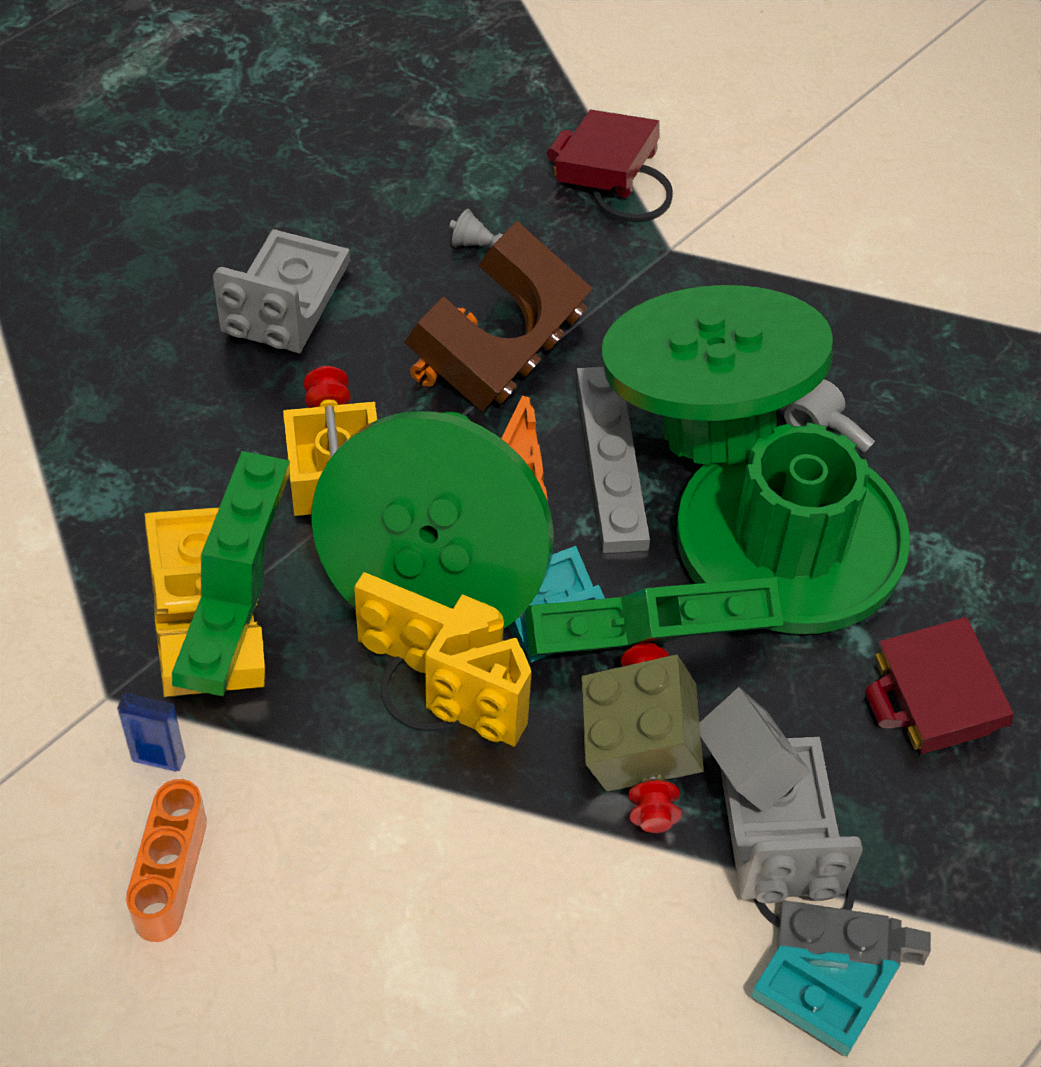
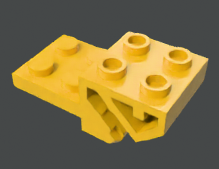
(174, 553)
(460, 649)

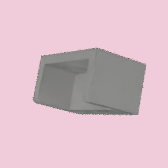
(752, 750)

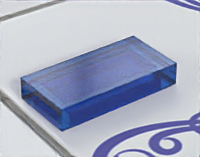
(151, 732)

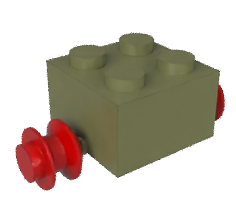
(643, 731)

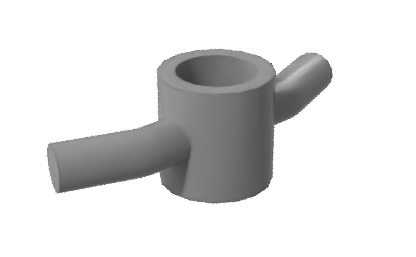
(824, 408)

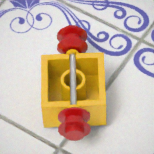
(320, 430)

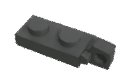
(862, 935)

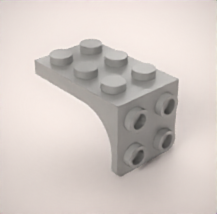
(281, 291)
(795, 842)

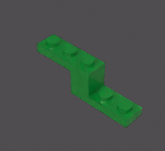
(231, 574)
(653, 616)

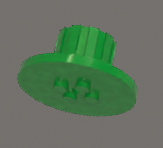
(717, 364)
(434, 513)
(803, 515)

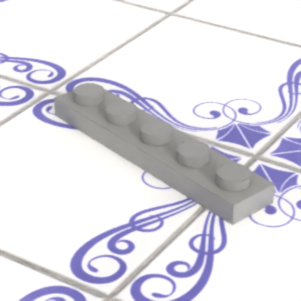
(612, 464)

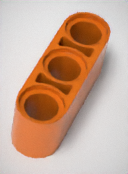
(170, 881)

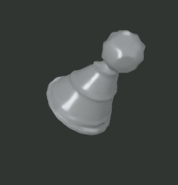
(471, 232)

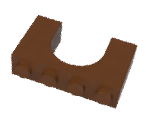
(486, 364)

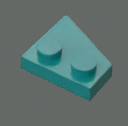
(824, 993)

